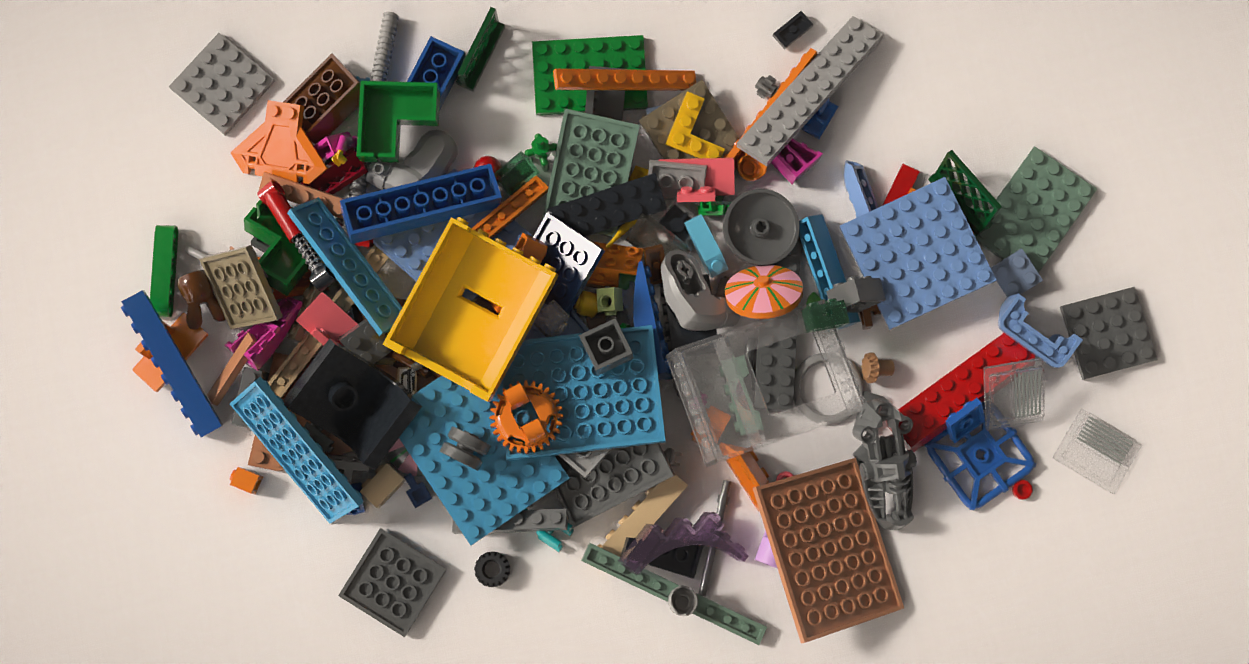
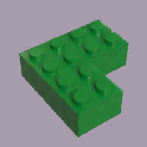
(388, 106)
(281, 260)

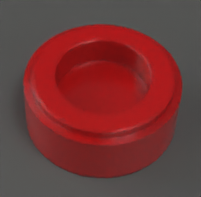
(1022, 489)

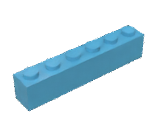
(822, 257)

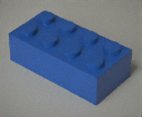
(439, 65)

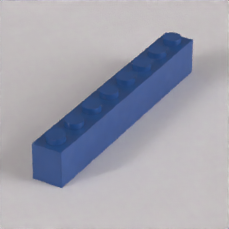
(172, 363)

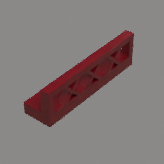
(334, 173)

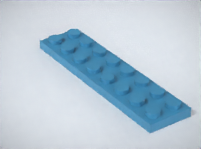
(347, 264)

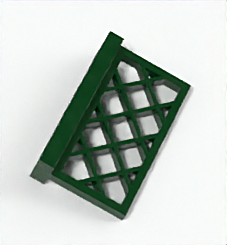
(480, 51)
(977, 217)

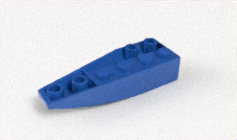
(646, 313)

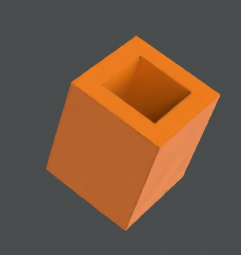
(245, 480)

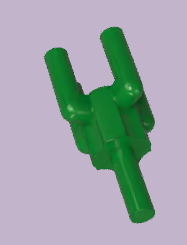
(541, 150)

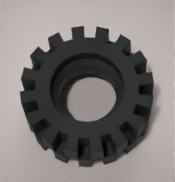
(480, 565)

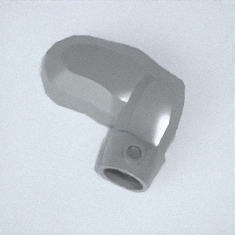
(428, 160)
(690, 295)

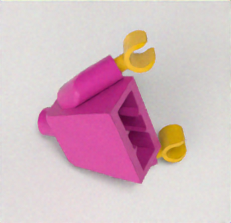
(334, 146)

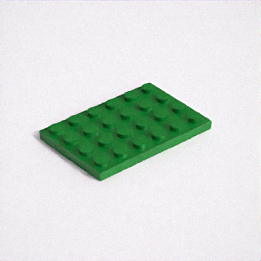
(610, 52)

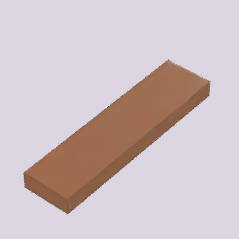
(231, 370)

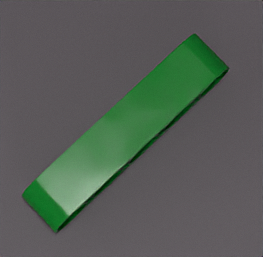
(164, 269)

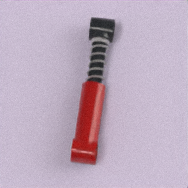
(273, 196)

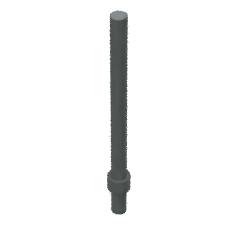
(722, 501)

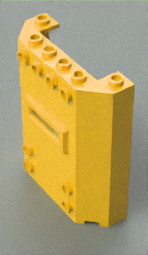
(458, 335)

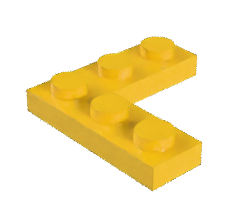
(680, 134)

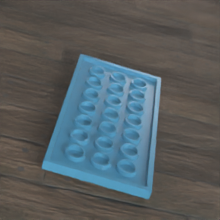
(296, 451)

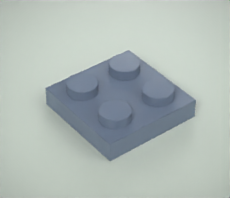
(1016, 273)

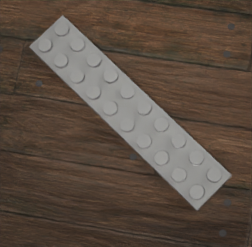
(809, 91)

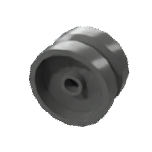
(466, 446)

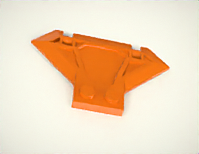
(280, 146)

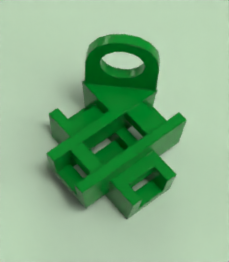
(715, 207)

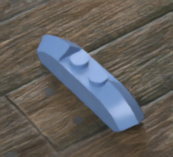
(859, 188)

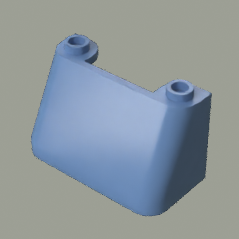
(1053, 350)

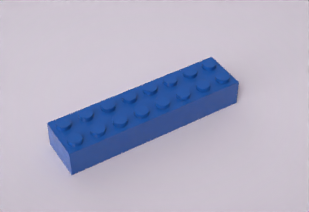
(420, 203)

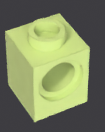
(603, 296)

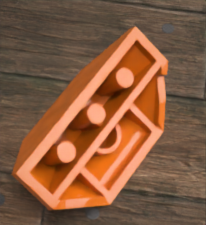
(748, 473)

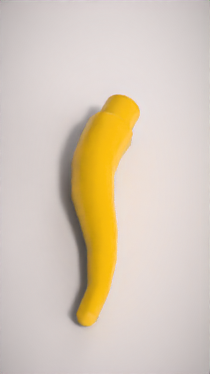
(621, 231)

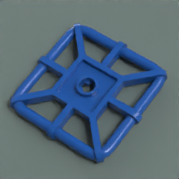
(980, 468)

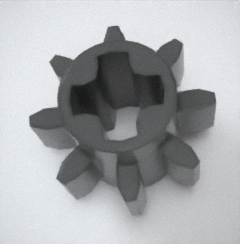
(766, 86)

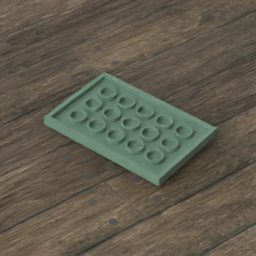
(590, 157)
(1036, 209)

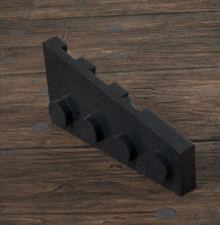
(678, 560)

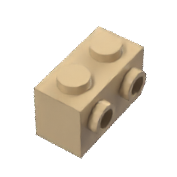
(382, 485)

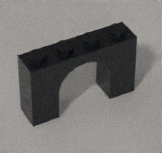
(678, 335)

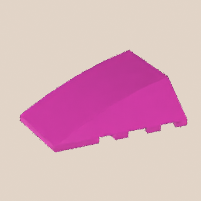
(268, 334)

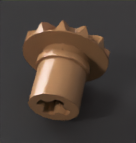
(874, 367)

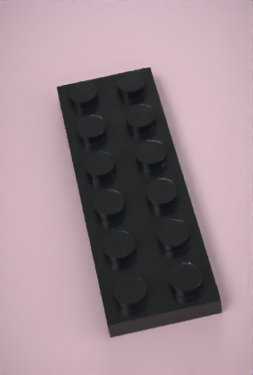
(612, 205)

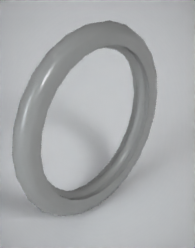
(804, 367)

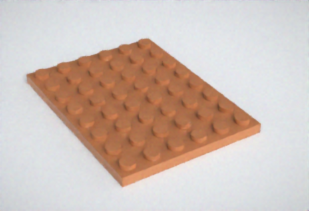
(828, 550)

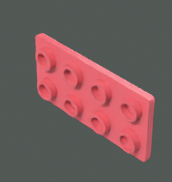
(718, 179)
(325, 320)

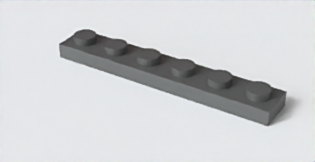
(531, 521)

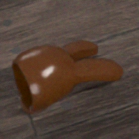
(197, 291)

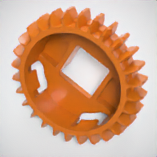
(534, 432)

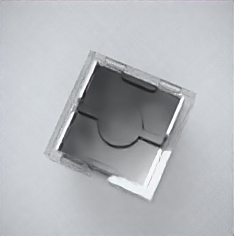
(675, 218)

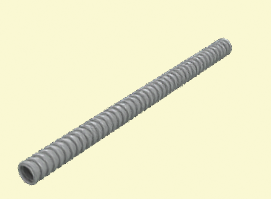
(379, 73)

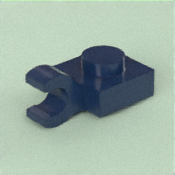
(418, 493)

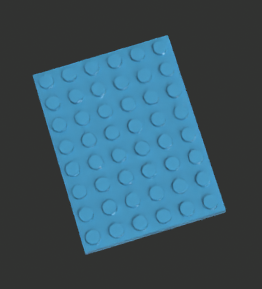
(598, 410)
(474, 498)

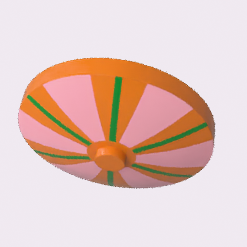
(764, 291)

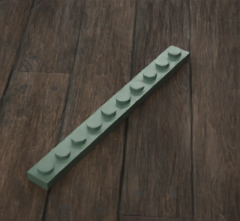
(662, 588)

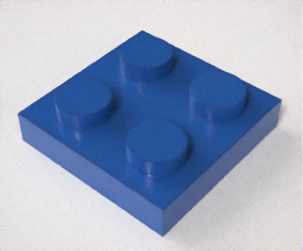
(965, 420)

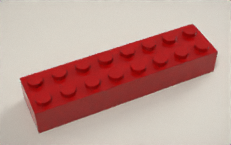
(955, 389)

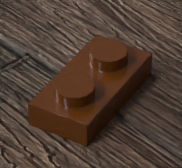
(653, 258)

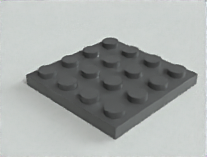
(1111, 332)
(392, 582)

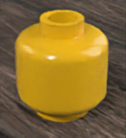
(587, 304)

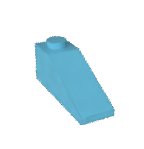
(706, 246)

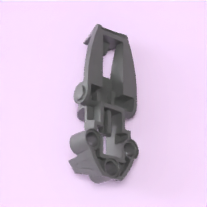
(888, 463)

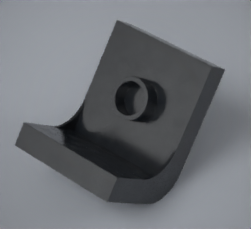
(353, 402)

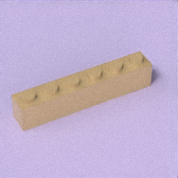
(645, 512)

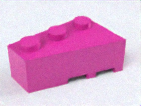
(795, 160)

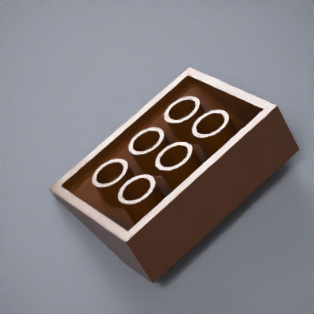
(327, 98)

